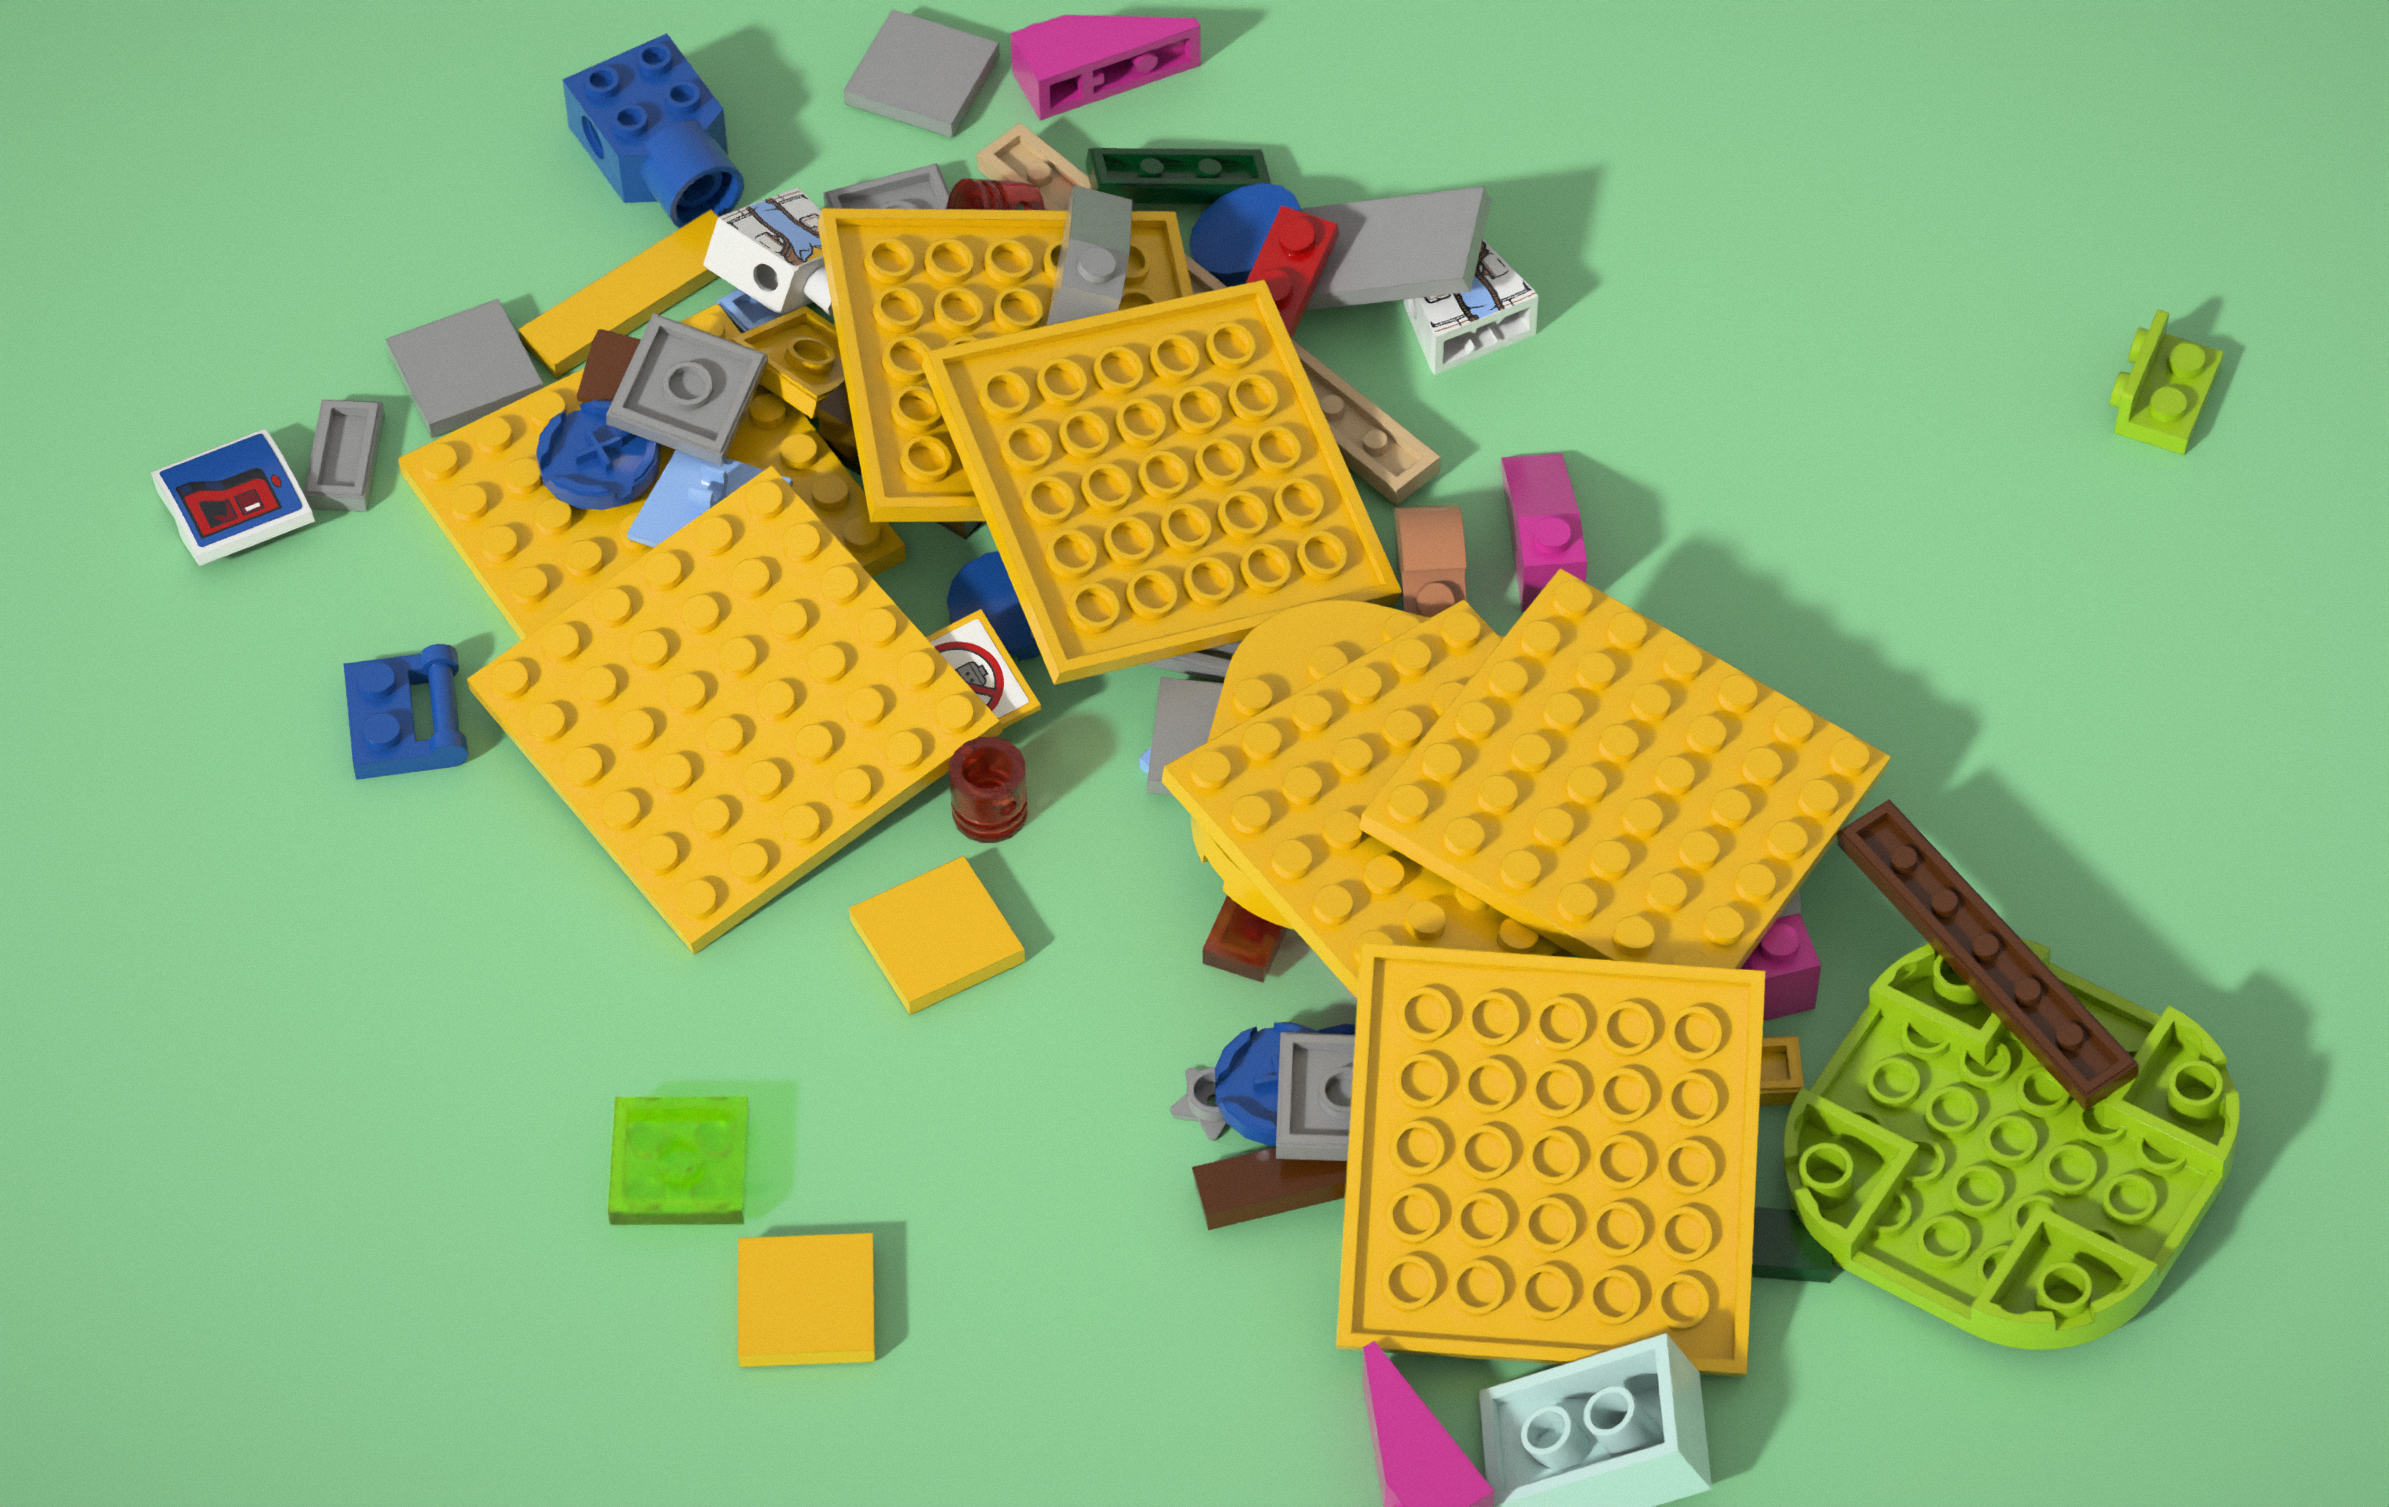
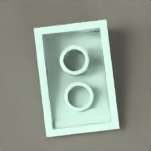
(1599, 1431)

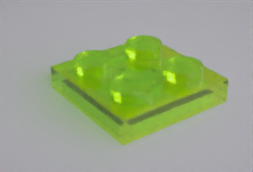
(679, 1161)

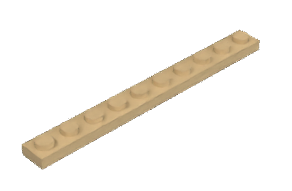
(1366, 436)

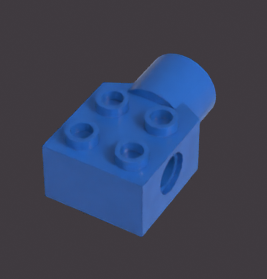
(655, 131)

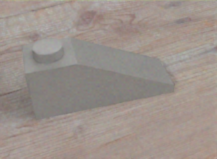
(1091, 256)

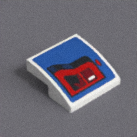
(232, 497)

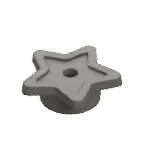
(1195, 1104)

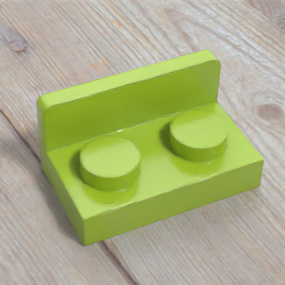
(2165, 387)

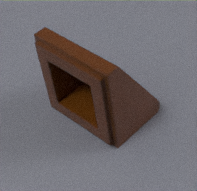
(606, 365)

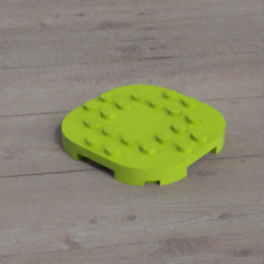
(1980, 1179)

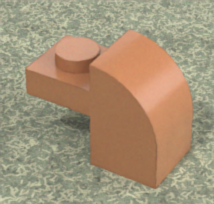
(1430, 557)

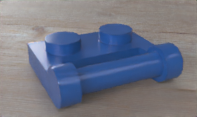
(384, 715)

